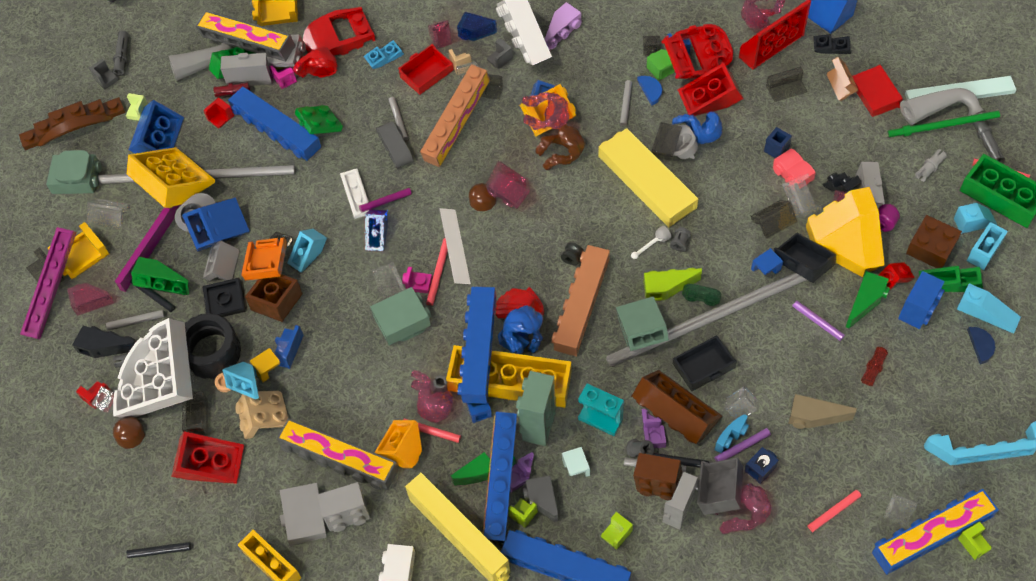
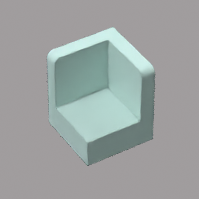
(576, 462)

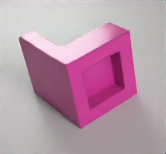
(283, 77)

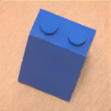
(831, 13)

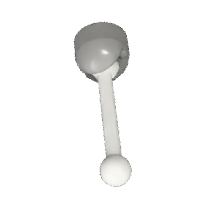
(662, 234)

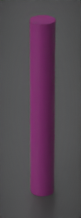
(384, 200)

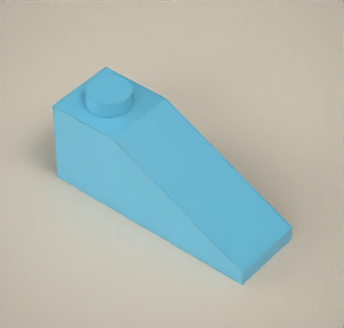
(988, 308)
(241, 379)

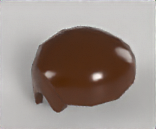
(480, 198)
(128, 432)

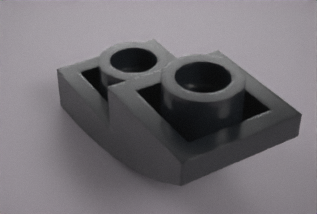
(827, 45)
(841, 182)

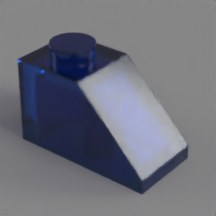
(475, 27)
(376, 229)

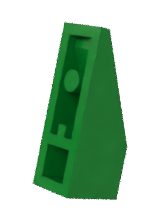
(868, 297)

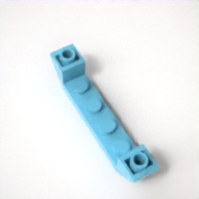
(942, 448)

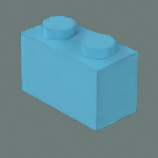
(987, 246)

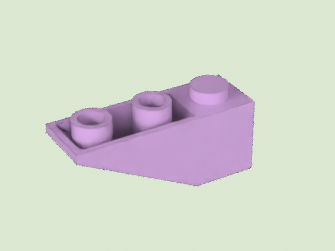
(563, 22)

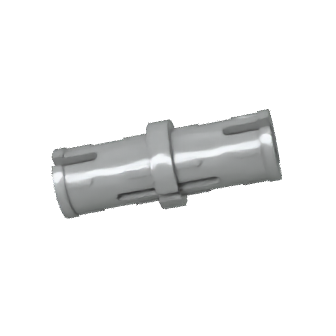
(930, 165)

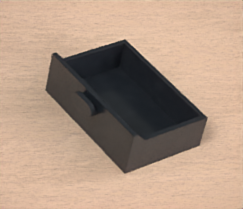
(805, 257)
(704, 363)

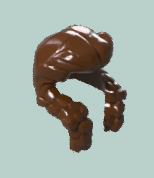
(569, 138)

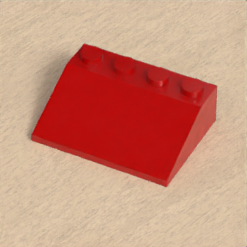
(775, 37)

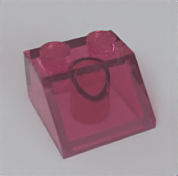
(507, 185)

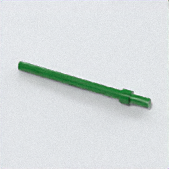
(907, 130)

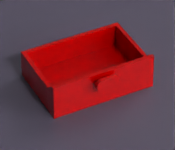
(425, 69)
(877, 91)

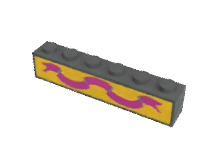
(245, 35)
(337, 454)

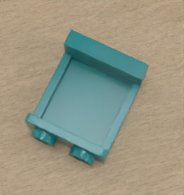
(601, 409)

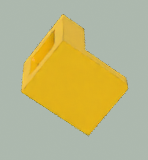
(264, 363)

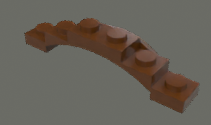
(70, 119)

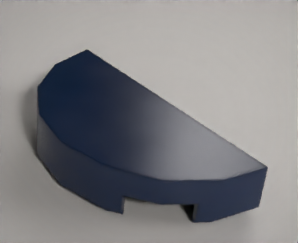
(982, 342)

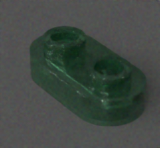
(701, 293)

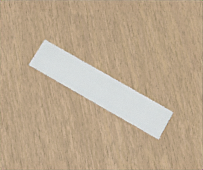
(454, 246)

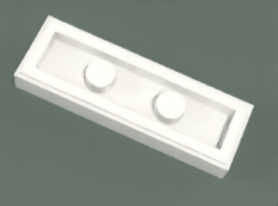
(354, 191)

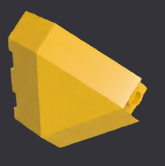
(850, 231)

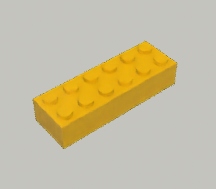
(509, 371)

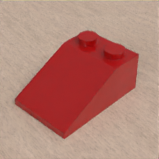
(710, 91)
(207, 459)

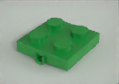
(318, 119)

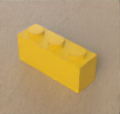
(268, 558)

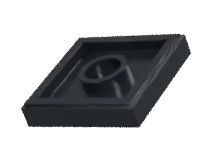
(224, 298)

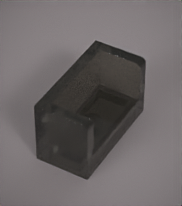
(195, 414)

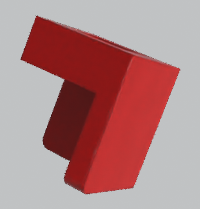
(218, 112)
(89, 395)

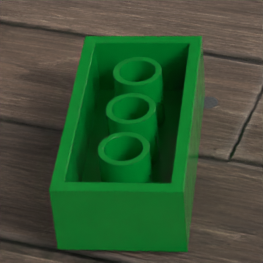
(1002, 190)

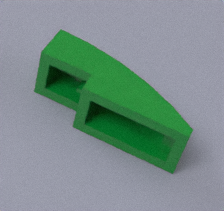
(957, 279)
(474, 471)

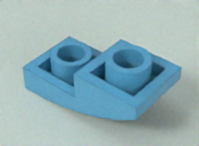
(380, 57)
(734, 430)

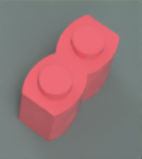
(792, 165)

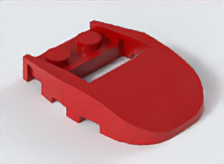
(321, 32)
(710, 46)

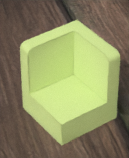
(137, 103)

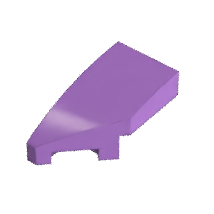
(653, 430)
(521, 471)

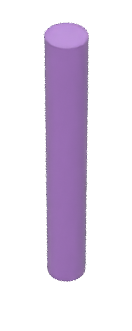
(818, 320)
(743, 445)

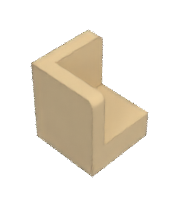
(459, 59)

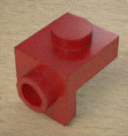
(897, 274)

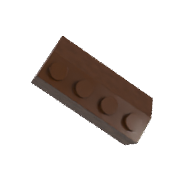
(676, 406)

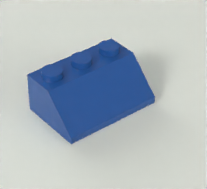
(156, 129)

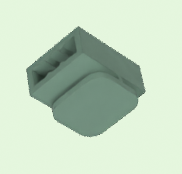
(73, 173)
(401, 316)
(642, 323)

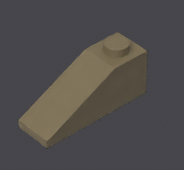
(811, 412)

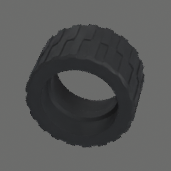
(226, 356)

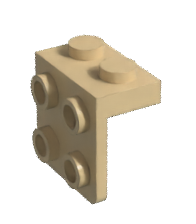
(264, 412)

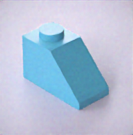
(973, 217)
(306, 249)

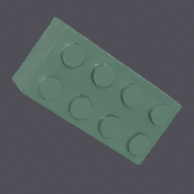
(536, 408)

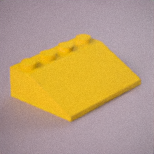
(168, 175)

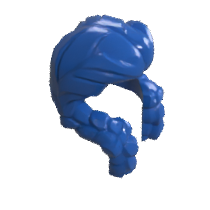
(708, 132)
(525, 321)

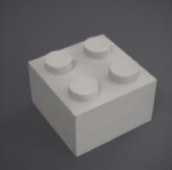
(343, 507)

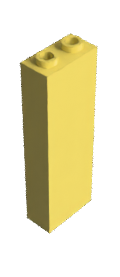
(647, 177)
(458, 529)

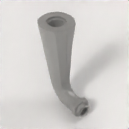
(192, 62)
(926, 105)

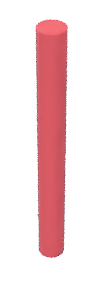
(437, 274)

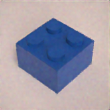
(922, 300)

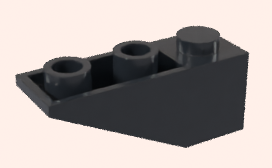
(97, 343)

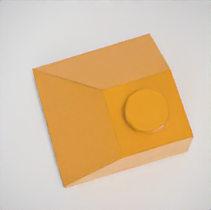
(401, 443)

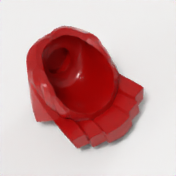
(317, 63)
(515, 299)

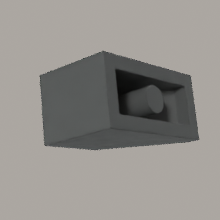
(541, 492)

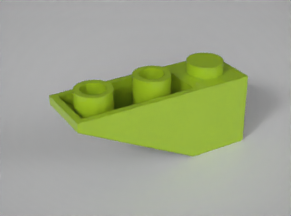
(668, 283)

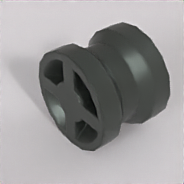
(571, 253)

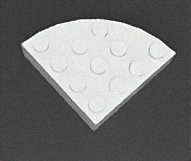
(524, 29)
(154, 372)

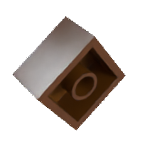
(933, 242)
(274, 296)
(657, 475)

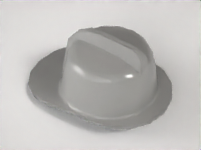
(686, 144)
(194, 202)

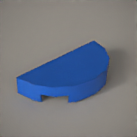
(651, 88)

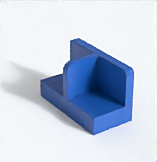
(288, 346)

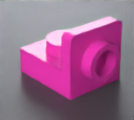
(418, 281)

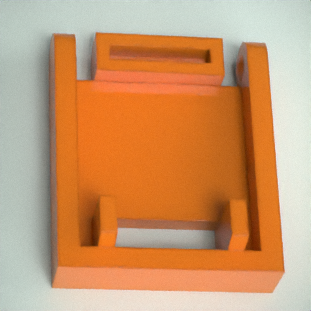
(265, 260)

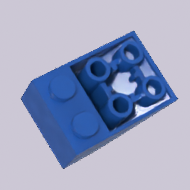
(215, 223)

